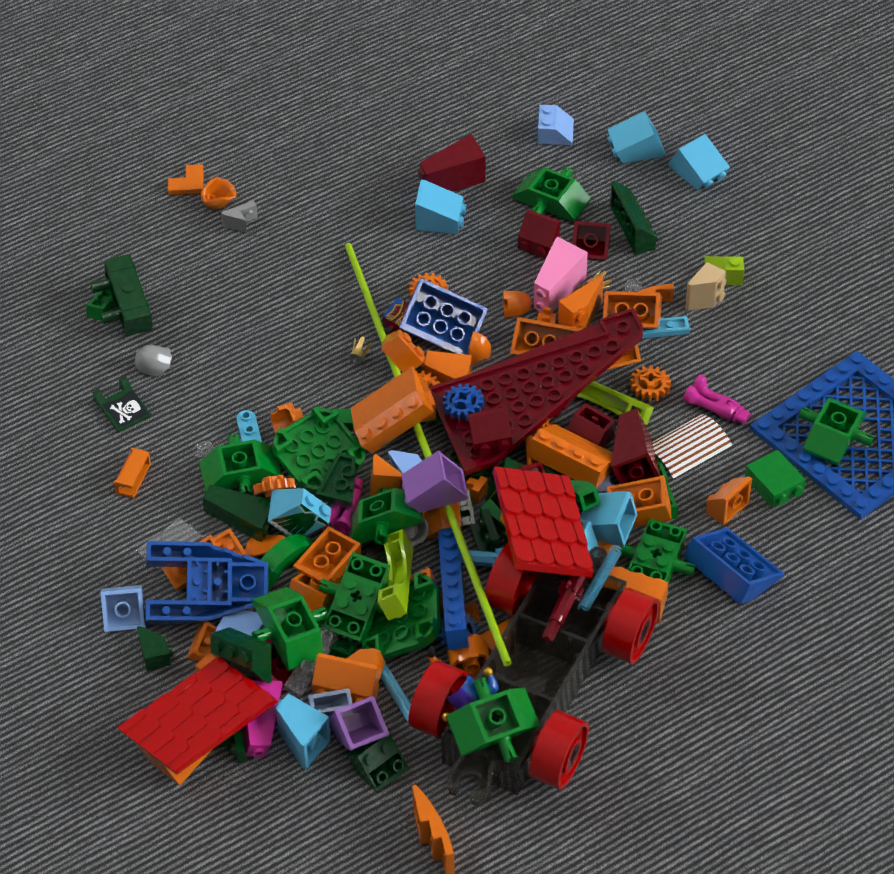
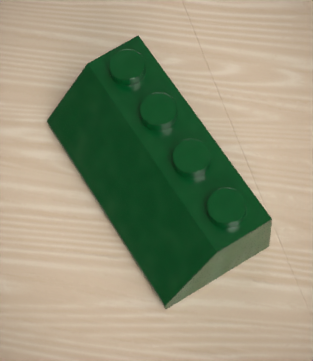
(632, 219)

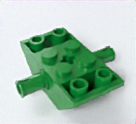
(553, 193)
(834, 430)
(239, 465)
(382, 515)
(659, 552)
(363, 578)
(290, 626)
(474, 725)

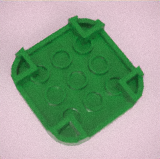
(311, 446)
(413, 629)

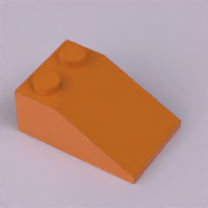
(581, 305)
(328, 556)
(309, 589)

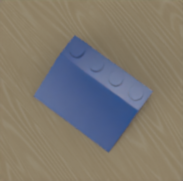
(442, 317)
(732, 564)

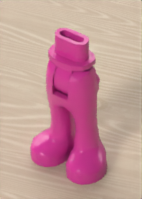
(719, 404)
(343, 523)

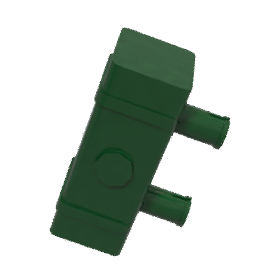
(127, 296)

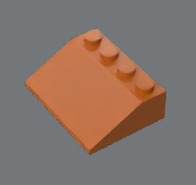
(390, 411)
(571, 454)

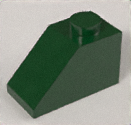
(154, 649)

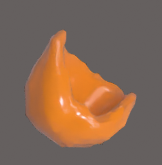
(217, 193)

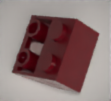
(592, 425)

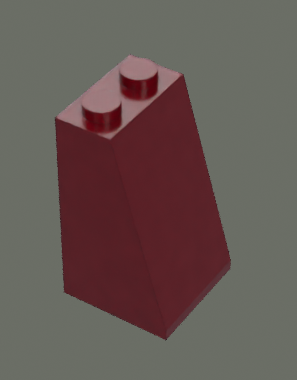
(455, 166)
(633, 450)

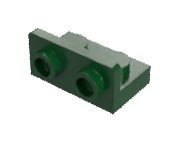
(485, 533)

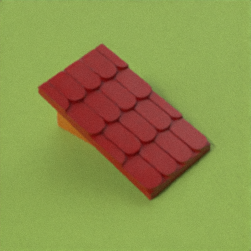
(542, 522)
(196, 718)

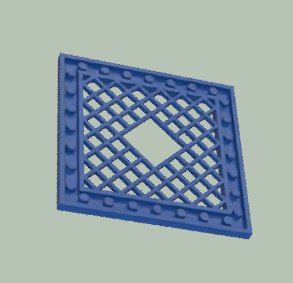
(769, 430)

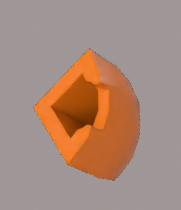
(516, 303)
(479, 348)

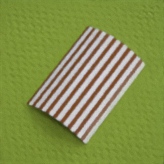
(690, 444)

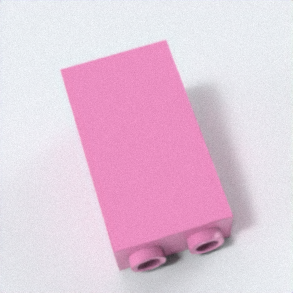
(560, 274)

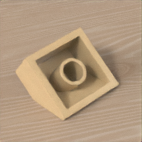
(706, 288)

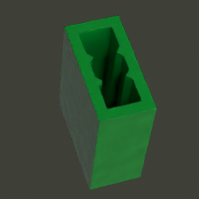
(775, 478)

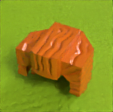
(285, 416)

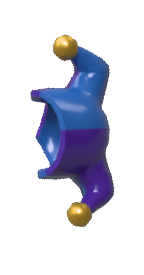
(467, 692)

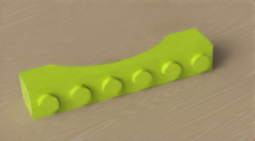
(615, 401)
(399, 555)

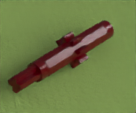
(568, 592)

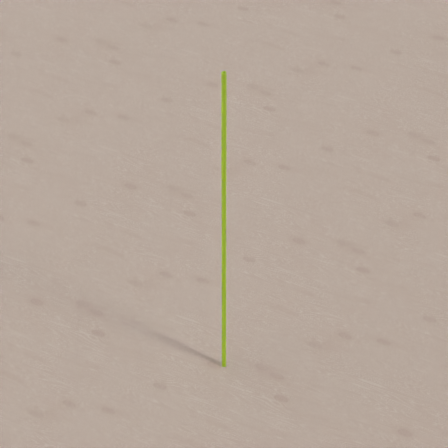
(426, 451)

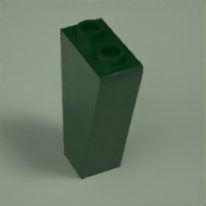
(239, 510)

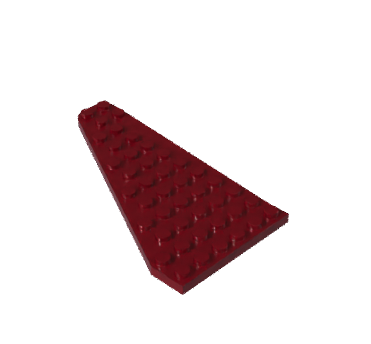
(538, 383)

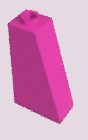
(259, 732)

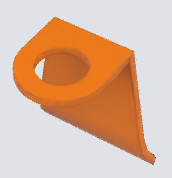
(257, 548)

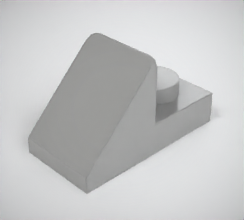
(238, 216)

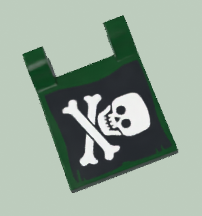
(122, 408)

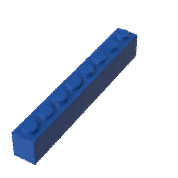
(453, 591)

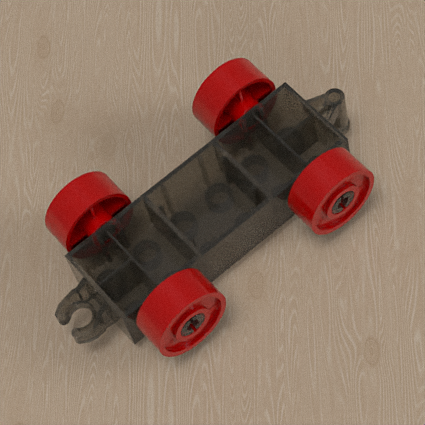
(550, 672)

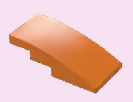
(226, 539)
(432, 830)

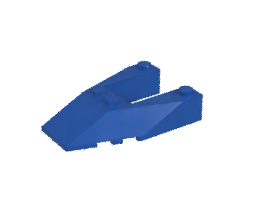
(216, 582)

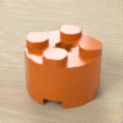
(472, 658)

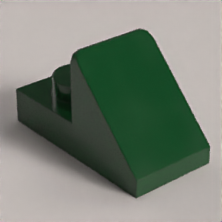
(237, 745)

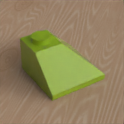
(732, 265)

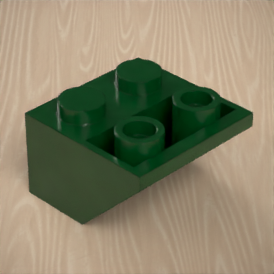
(378, 762)

